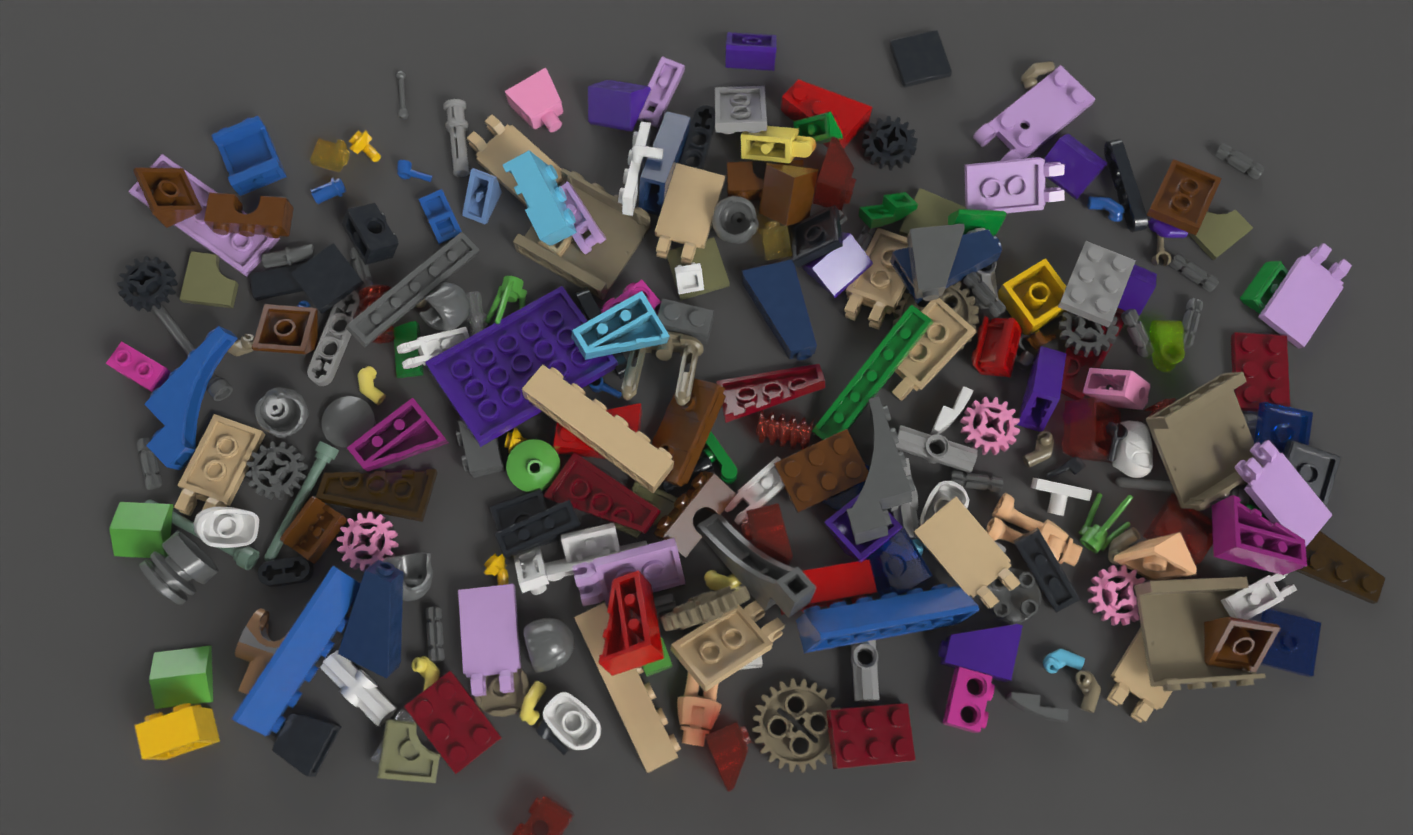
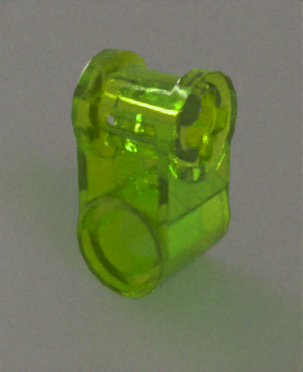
(1167, 343)

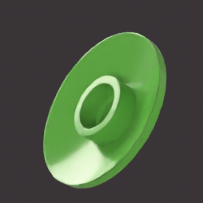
(531, 452)

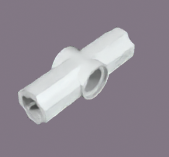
(358, 688)

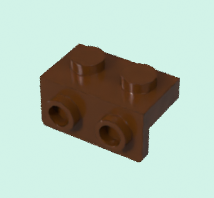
(313, 529)

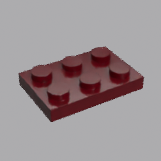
(1265, 368)
(453, 722)
(870, 735)

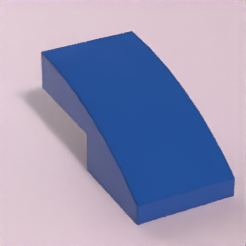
(440, 216)

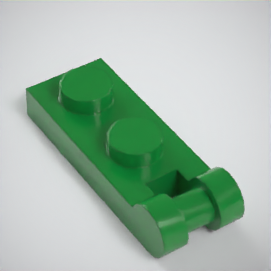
(716, 453)

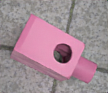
(536, 101)
(1127, 392)

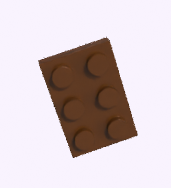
(1184, 197)
(821, 471)

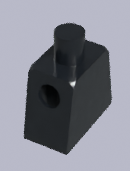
(305, 742)

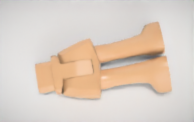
(1056, 538)
(697, 712)

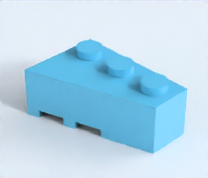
(543, 197)
(621, 329)

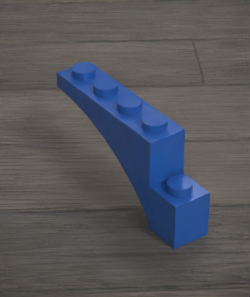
(180, 400)

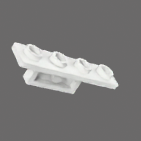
(584, 547)

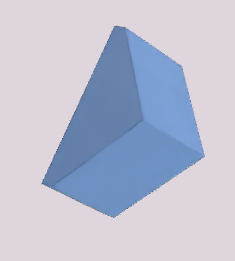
(481, 196)

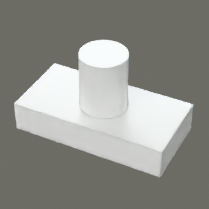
(1059, 494)
(531, 571)

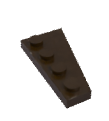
(391, 494)
(1341, 569)

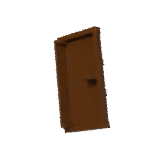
(688, 427)

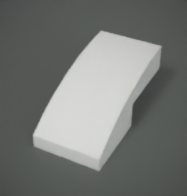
(948, 415)

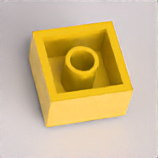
(1033, 296)
(176, 732)

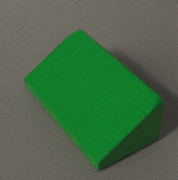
(819, 127)
(975, 219)
(1264, 285)
(404, 334)

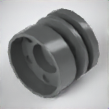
(174, 573)

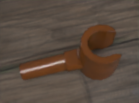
(1038, 339)

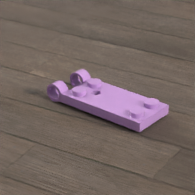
(1043, 108)

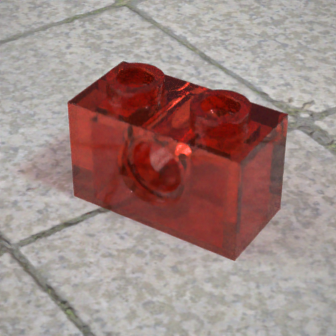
(551, 812)

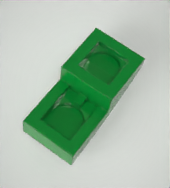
(892, 209)

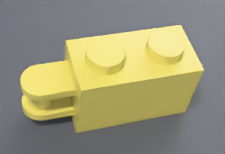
(776, 145)

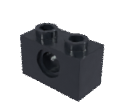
(370, 233)

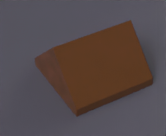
(787, 193)
(168, 194)
(287, 329)
(1237, 642)

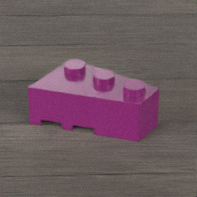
(397, 437)
(1251, 540)

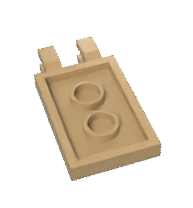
(502, 148)
(688, 210)
(879, 284)
(934, 349)
(218, 464)
(966, 551)
(726, 644)
(1133, 677)

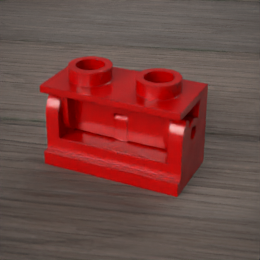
(997, 346)

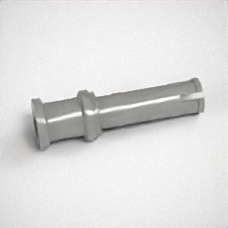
(457, 126)

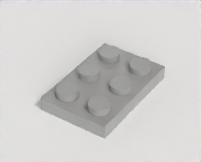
(740, 109)
(1097, 284)

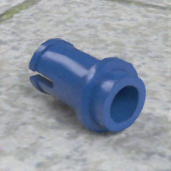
(328, 190)

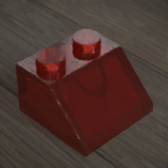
(835, 178)
(1086, 429)
(1192, 524)
(767, 532)
(729, 752)

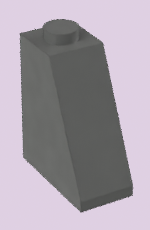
(932, 258)

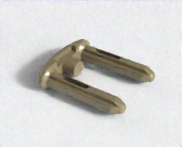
(689, 349)

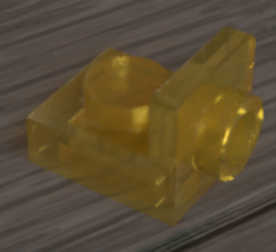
(330, 155)
(775, 240)

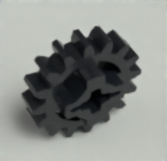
(878, 137)
(147, 283)

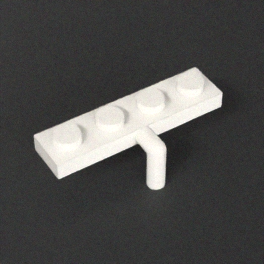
(637, 160)

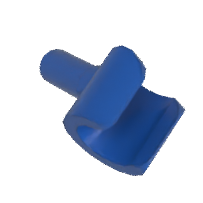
(405, 171)
(605, 387)

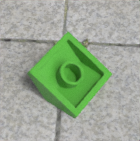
(140, 529)
(182, 677)

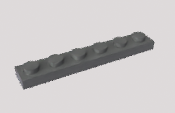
(412, 289)

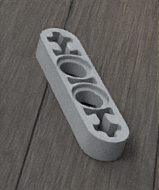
(331, 336)

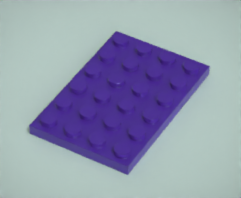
(490, 368)

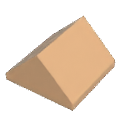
(1159, 558)

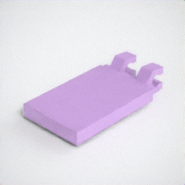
(1011, 185)
(1305, 296)
(1282, 492)
(655, 561)
(489, 636)

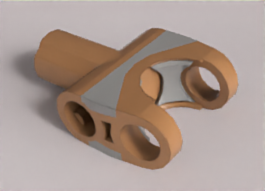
(256, 648)

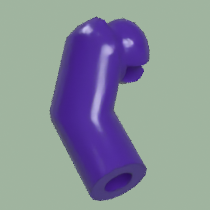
(1166, 230)

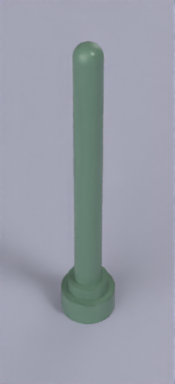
(324, 455)
(244, 556)

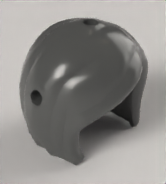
(726, 220)
(447, 307)
(288, 415)
(416, 573)
(548, 643)

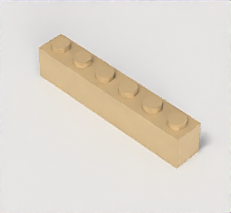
(598, 428)
(631, 698)

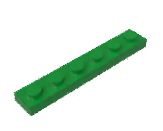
(874, 373)

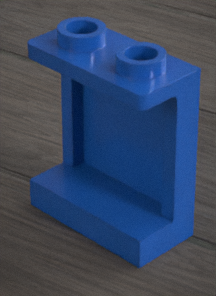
(249, 155)

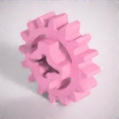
(996, 434)
(376, 535)
(1109, 589)

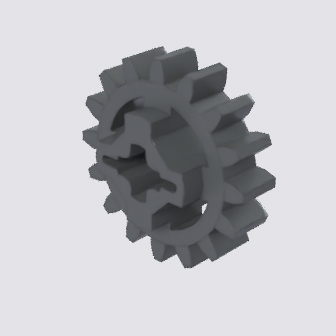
(1086, 339)
(268, 462)

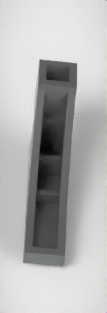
(885, 483)
(764, 577)

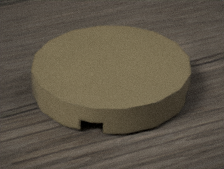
(503, 704)

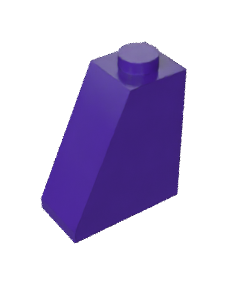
(1042, 389)
(983, 651)

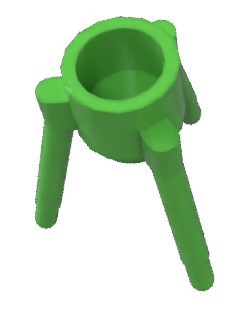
(508, 292)
(1095, 537)

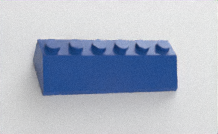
(884, 617)
(298, 654)

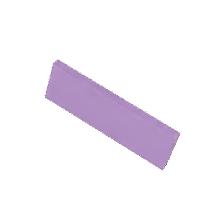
(236, 250)

